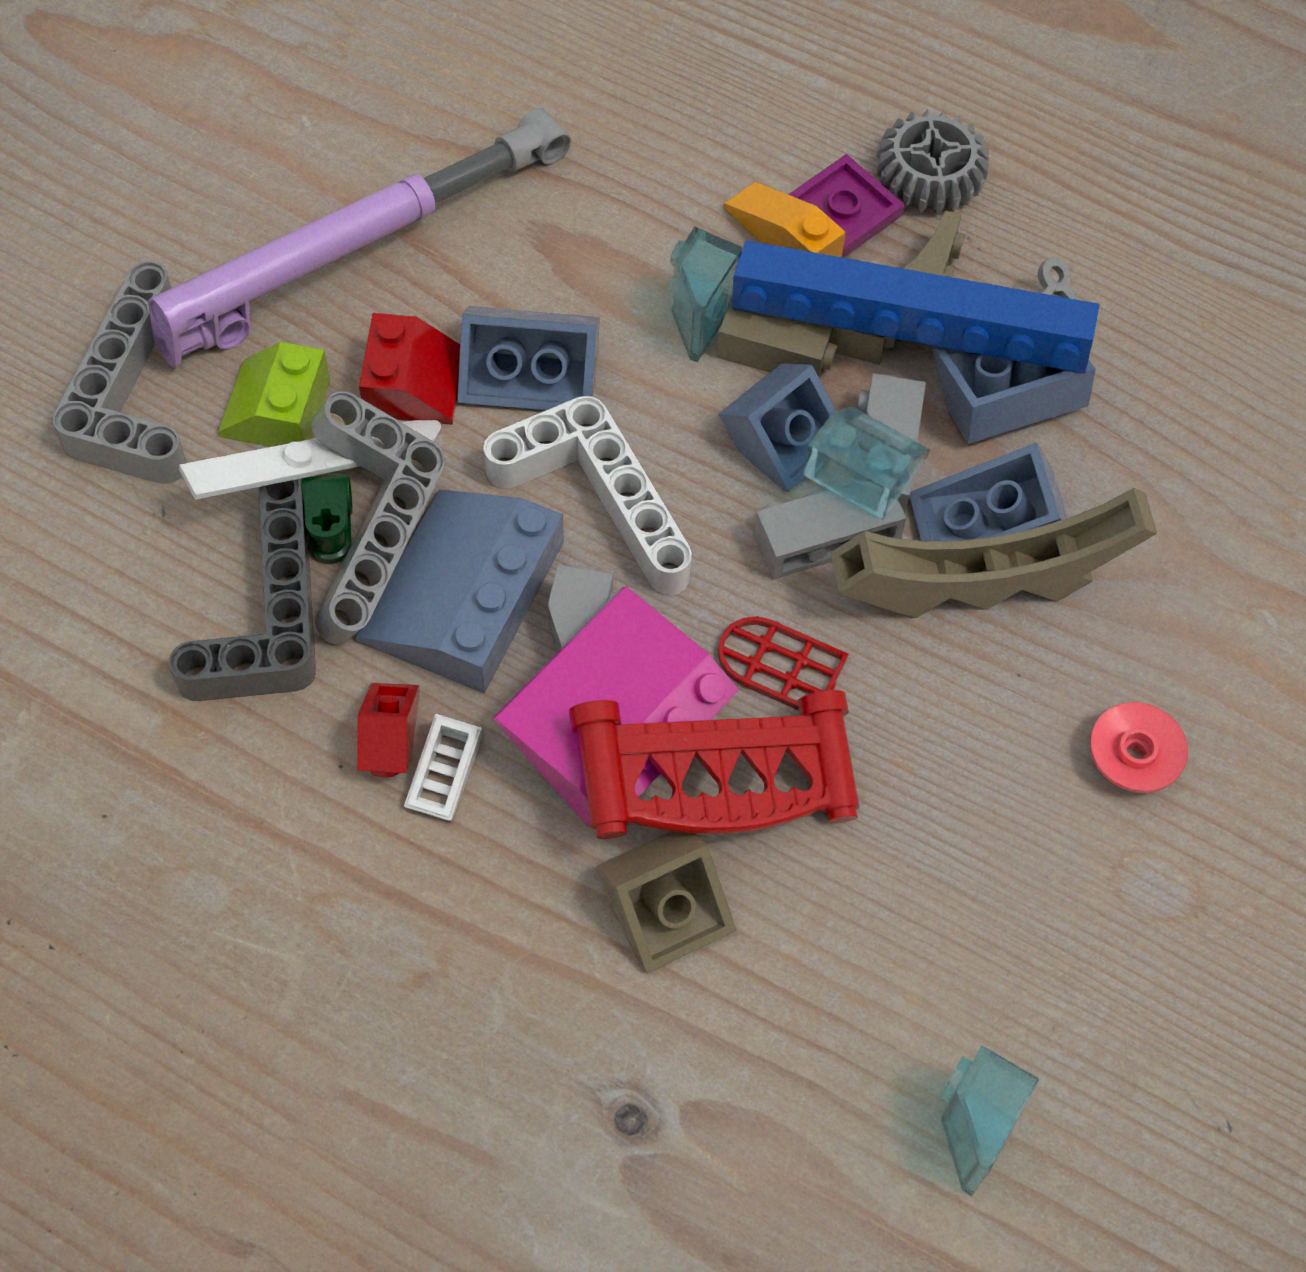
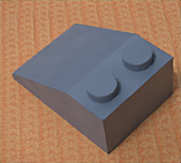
(990, 499)

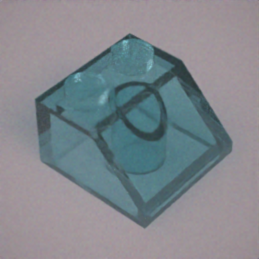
(701, 287)
(863, 460)
(981, 1112)

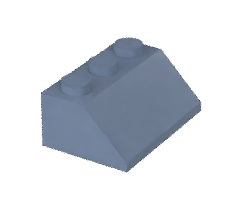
(526, 357)
(1001, 394)

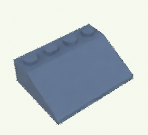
(465, 584)

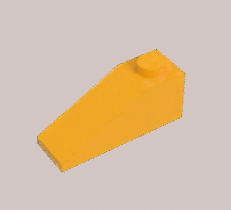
(785, 221)

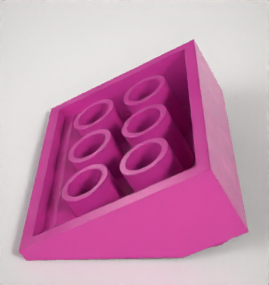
(618, 656)

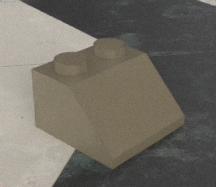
(667, 898)

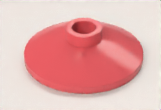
(1147, 731)

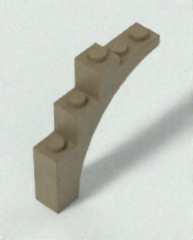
(770, 340)
(984, 571)

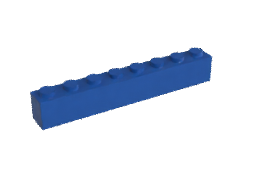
(915, 306)

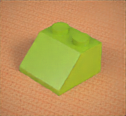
(276, 395)

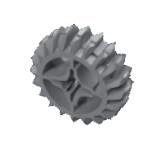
(932, 161)

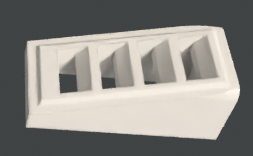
(453, 729)

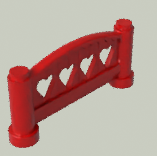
(617, 753)

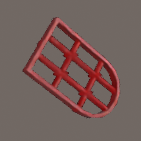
(766, 644)

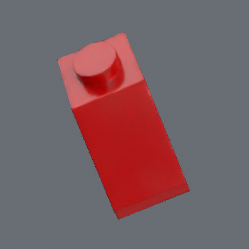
(387, 729)

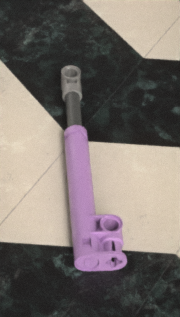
(216, 304)

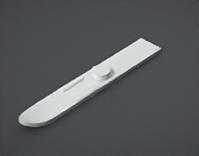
(275, 464)

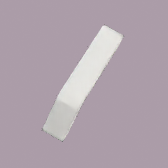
(608, 479)

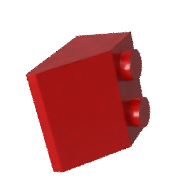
(410, 369)

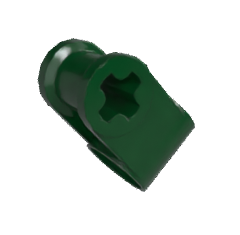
(328, 515)

